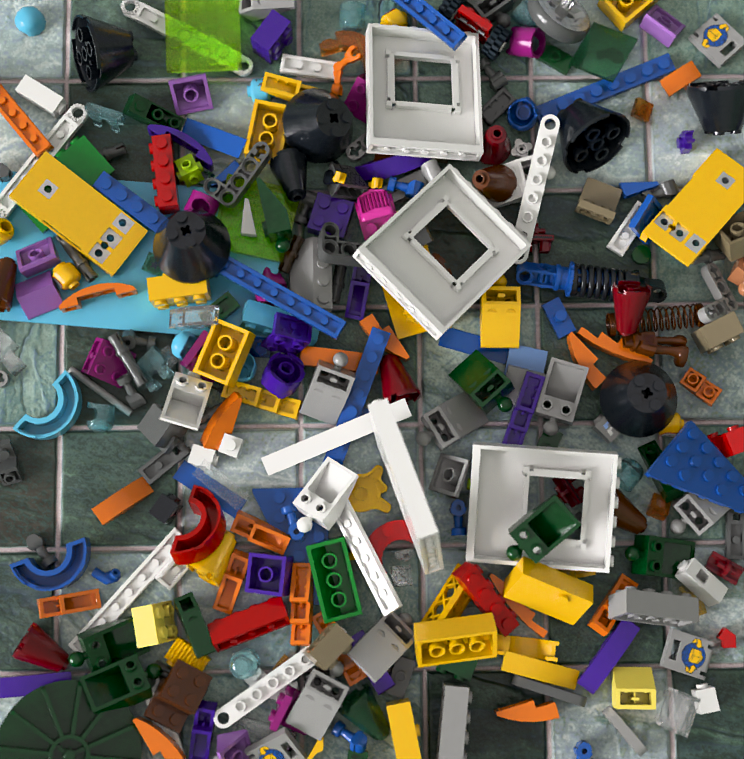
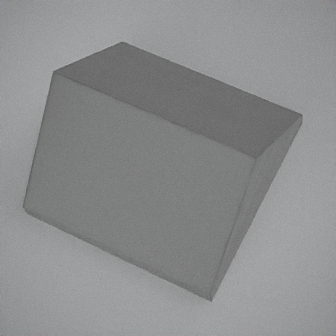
(449, 475)

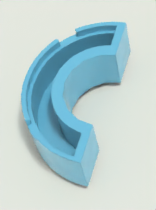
(63, 416)

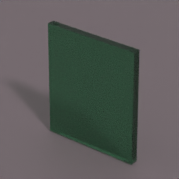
(603, 52)

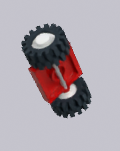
(468, 20)

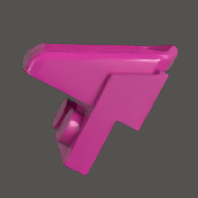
(374, 210)

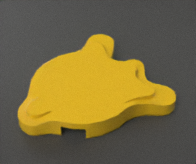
(368, 491)

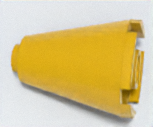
(214, 566)

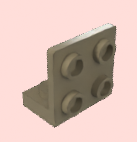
(598, 201)

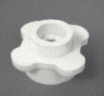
(520, 144)

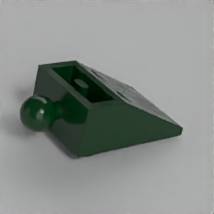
(276, 218)
(483, 383)
(545, 528)
(658, 555)
(115, 642)
(118, 684)

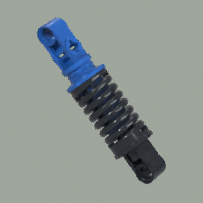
(584, 280)

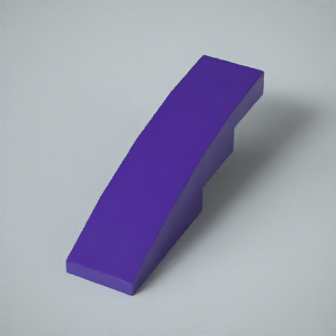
(523, 409)
(608, 655)
(23, 684)

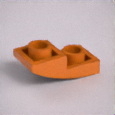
(682, 76)
(700, 387)

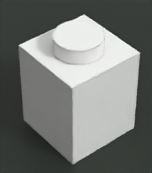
(231, 446)
(199, 454)
(708, 698)

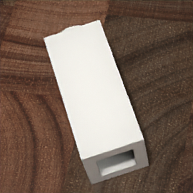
(41, 96)
(701, 582)

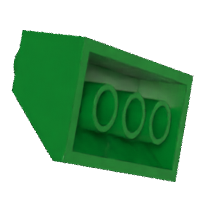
(334, 579)

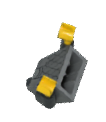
(346, 183)

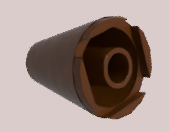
(495, 182)
(7, 282)
(628, 516)

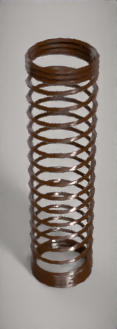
(611, 322)

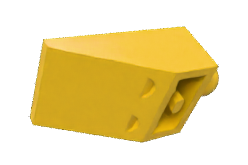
(500, 316)

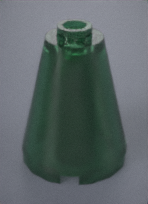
(365, 712)

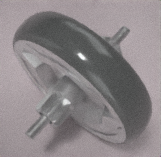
(560, 19)

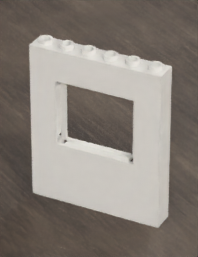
(418, 127)
(416, 276)
(406, 486)
(501, 498)

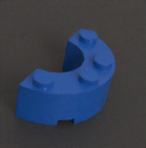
(70, 570)

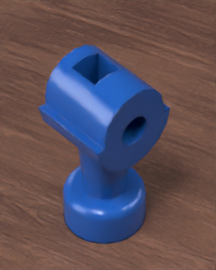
(410, 188)
(457, 509)
(292, 520)
(357, 740)
(582, 750)

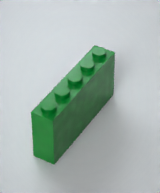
(82, 160)

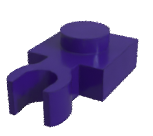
(685, 141)

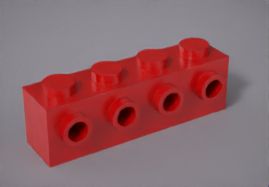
(165, 173)
(485, 598)
(248, 623)

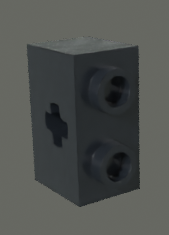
(166, 508)

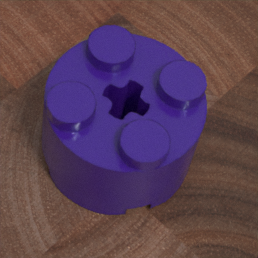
(283, 374)

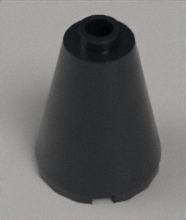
(291, 173)

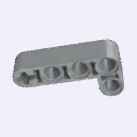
(426, 173)

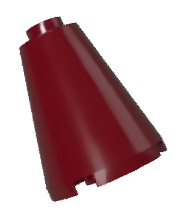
(495, 146)
(629, 305)
(397, 381)
(41, 650)

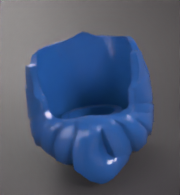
(522, 114)

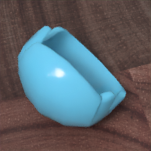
(30, 21)
(182, 343)
(249, 369)

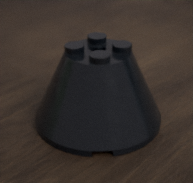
(101, 51)
(718, 105)
(318, 125)
(590, 135)
(191, 246)
(638, 399)

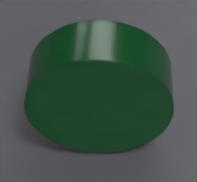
(641, 255)

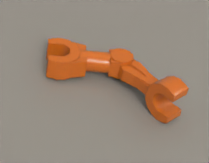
(337, 87)

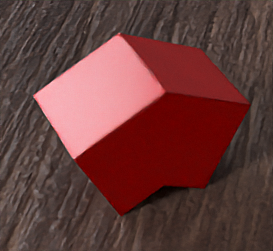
(727, 638)

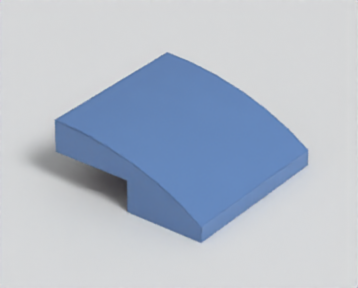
(526, 358)

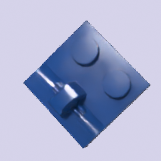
(645, 215)

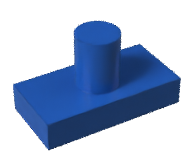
(558, 318)

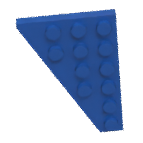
(699, 468)
(270, 502)

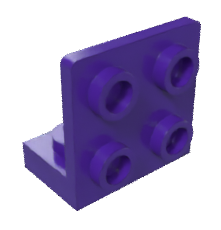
(288, 334)

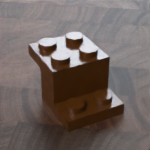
(178, 696)

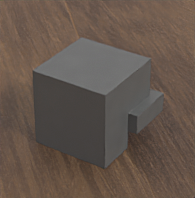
(159, 432)

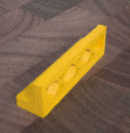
(453, 605)

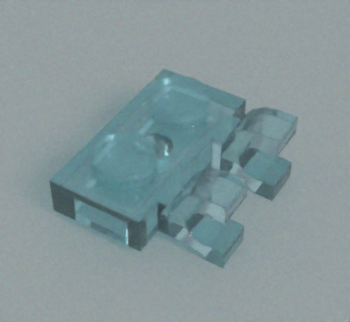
(98, 113)
(152, 362)

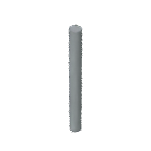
(100, 391)

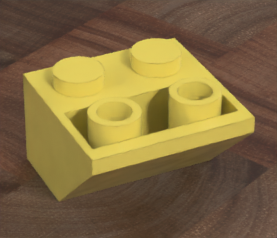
(154, 624)
(633, 688)

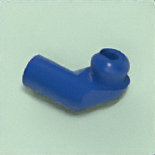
(106, 577)

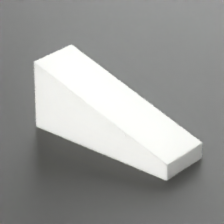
(247, 227)

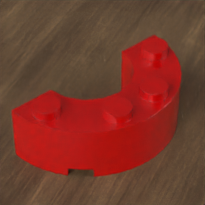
(729, 442)
(388, 533)
(207, 535)

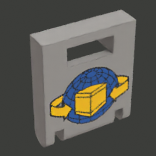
(716, 36)
(691, 655)
(272, 748)

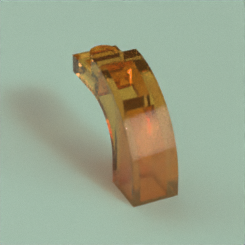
(342, 42)

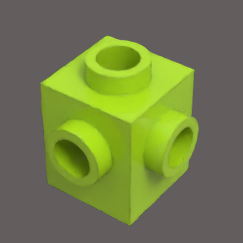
(192, 173)

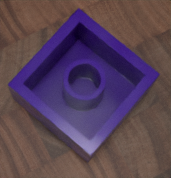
(272, 37)
(330, 210)
(269, 574)

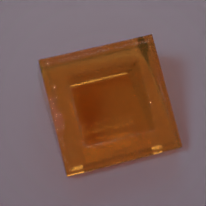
(658, 507)

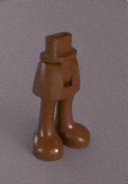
(648, 344)

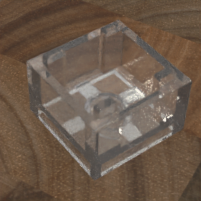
(677, 711)

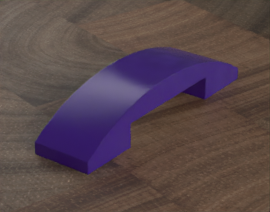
(186, 142)
(389, 166)

